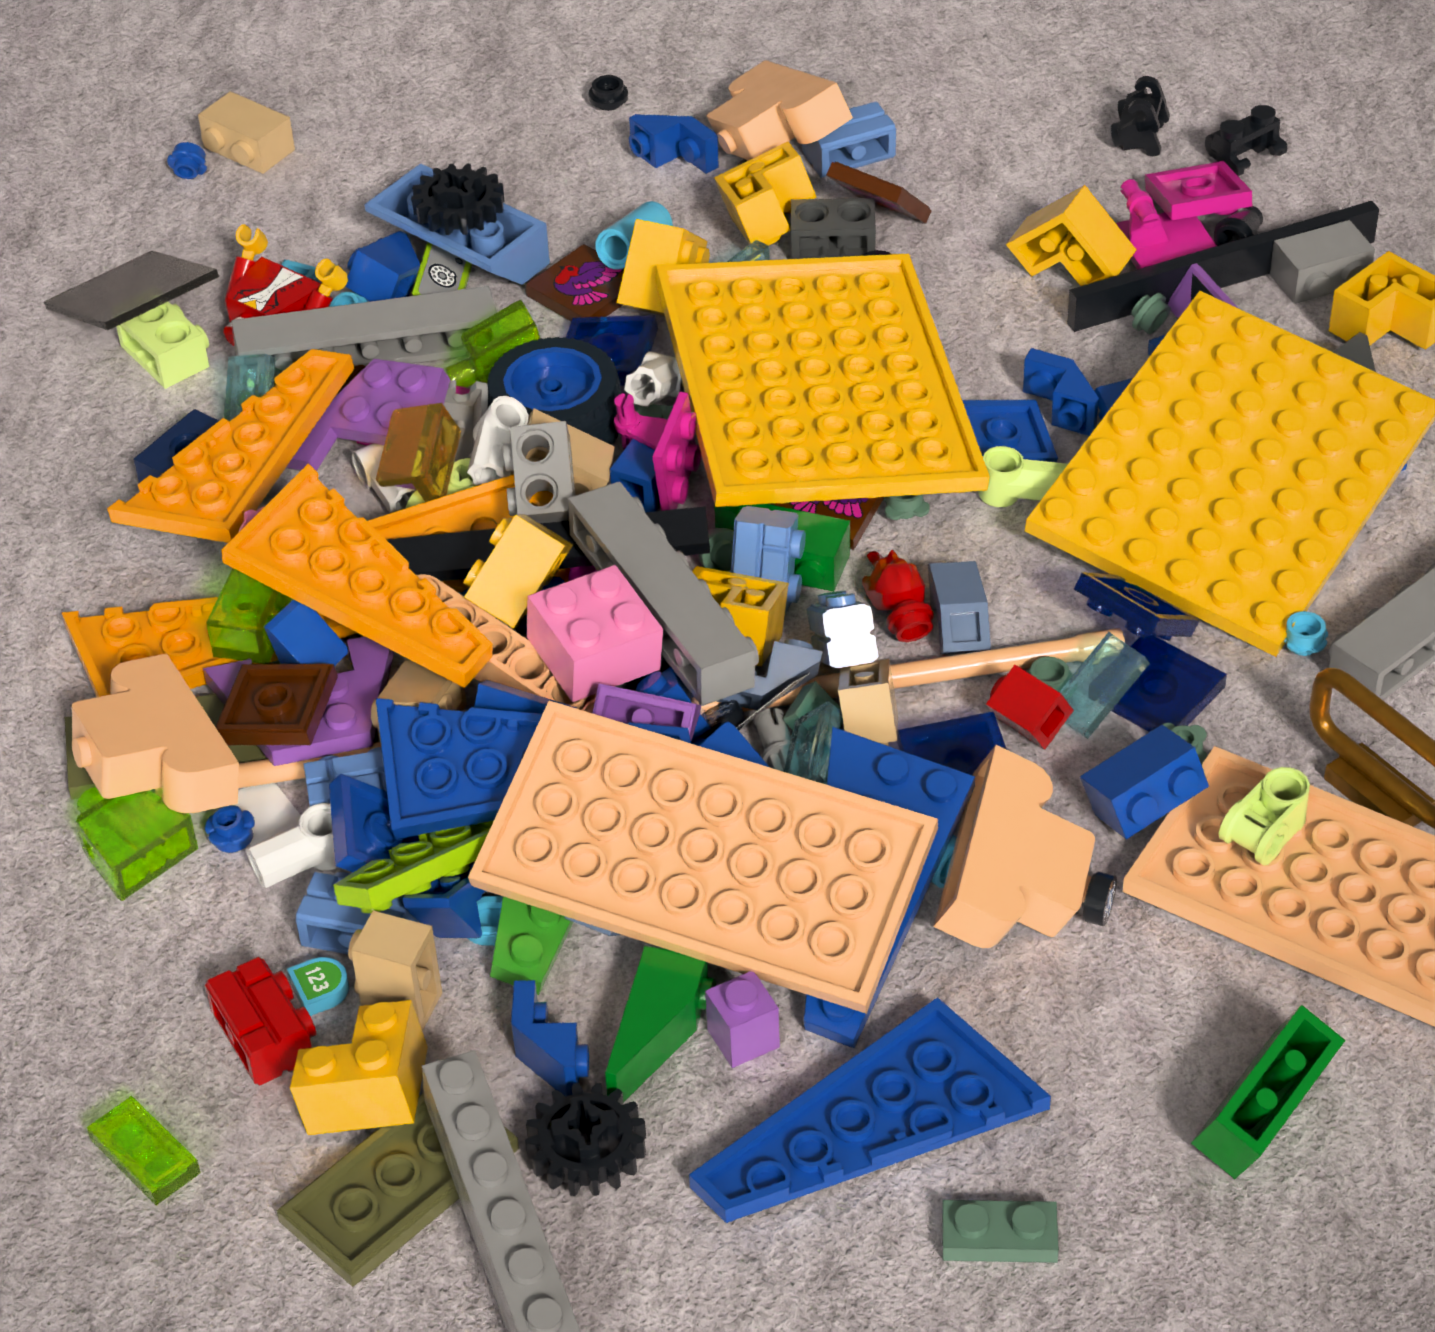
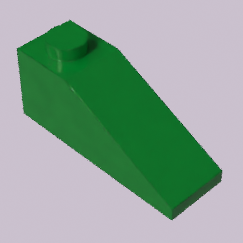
(825, 544)
(657, 1017)

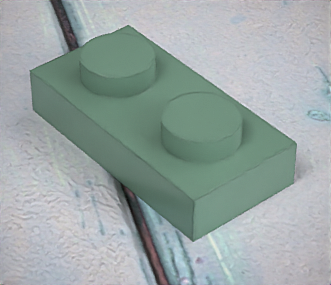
(1000, 1231)

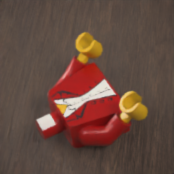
(272, 289)

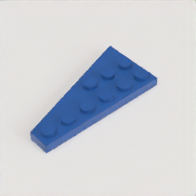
(454, 764)
(905, 782)
(892, 1101)

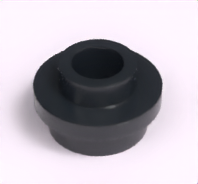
(608, 92)

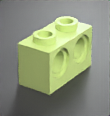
(165, 344)

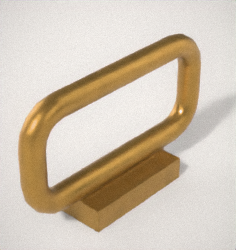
(1359, 770)

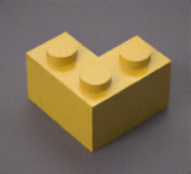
(762, 191)
(1077, 235)
(652, 246)
(1386, 298)
(519, 566)
(753, 602)
(368, 1080)

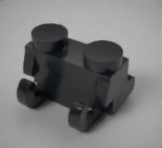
(1141, 117)
(1253, 132)

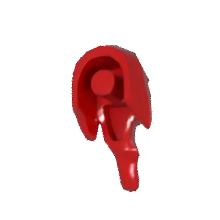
(892, 581)

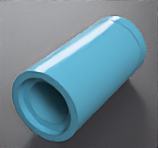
(614, 242)

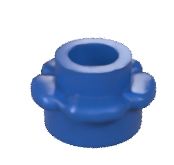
(187, 160)
(230, 829)

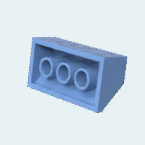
(508, 248)

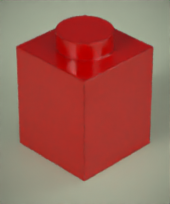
(1029, 706)

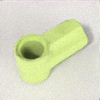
(1016, 477)

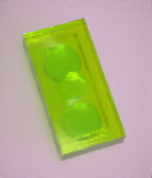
(143, 1150)

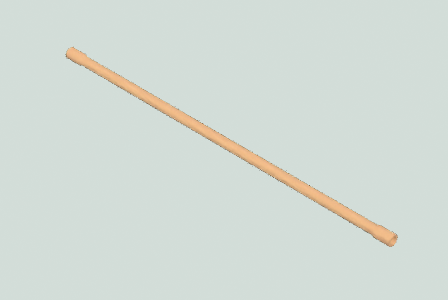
(903, 675)

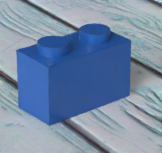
(1144, 781)

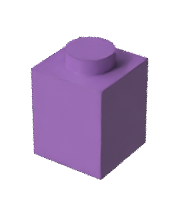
(742, 1019)

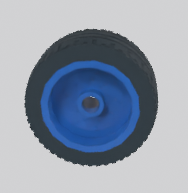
(562, 380)

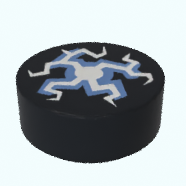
(724, 712)
(1099, 898)

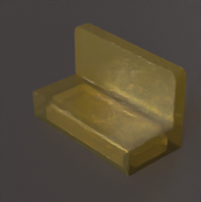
(420, 450)

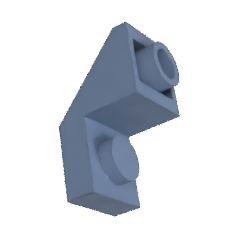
(960, 607)
(787, 664)

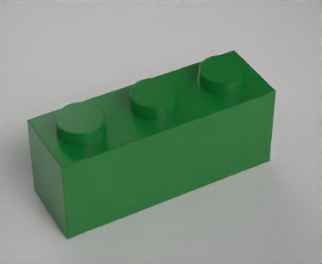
(1268, 1092)

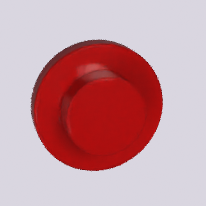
(910, 620)

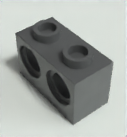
(832, 227)

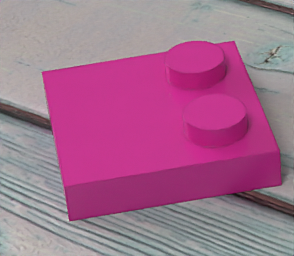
(1198, 191)

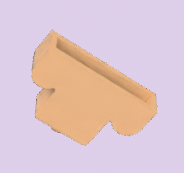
(774, 107)
(153, 738)
(1013, 857)

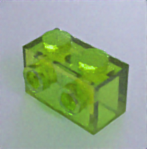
(240, 618)

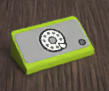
(441, 272)

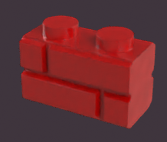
(260, 1019)

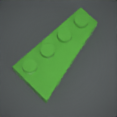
(527, 943)

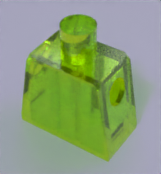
(490, 341)
(132, 838)

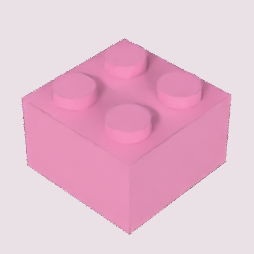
(594, 632)

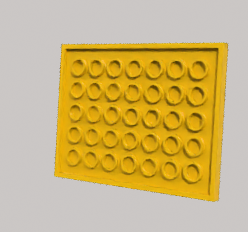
(818, 380)
(1234, 471)

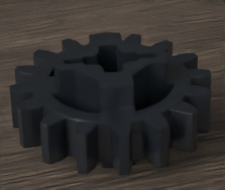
(458, 199)
(560, 1149)

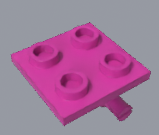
(1157, 235)
(673, 443)

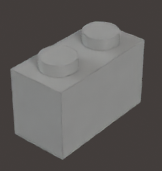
(1319, 260)

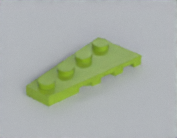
(412, 867)

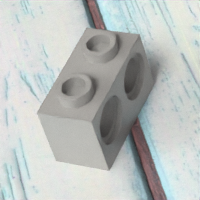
(550, 474)

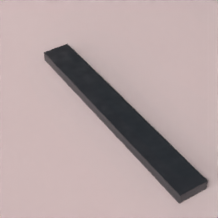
(1225, 264)
(454, 554)

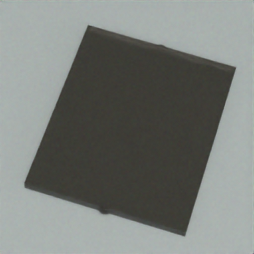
(130, 289)

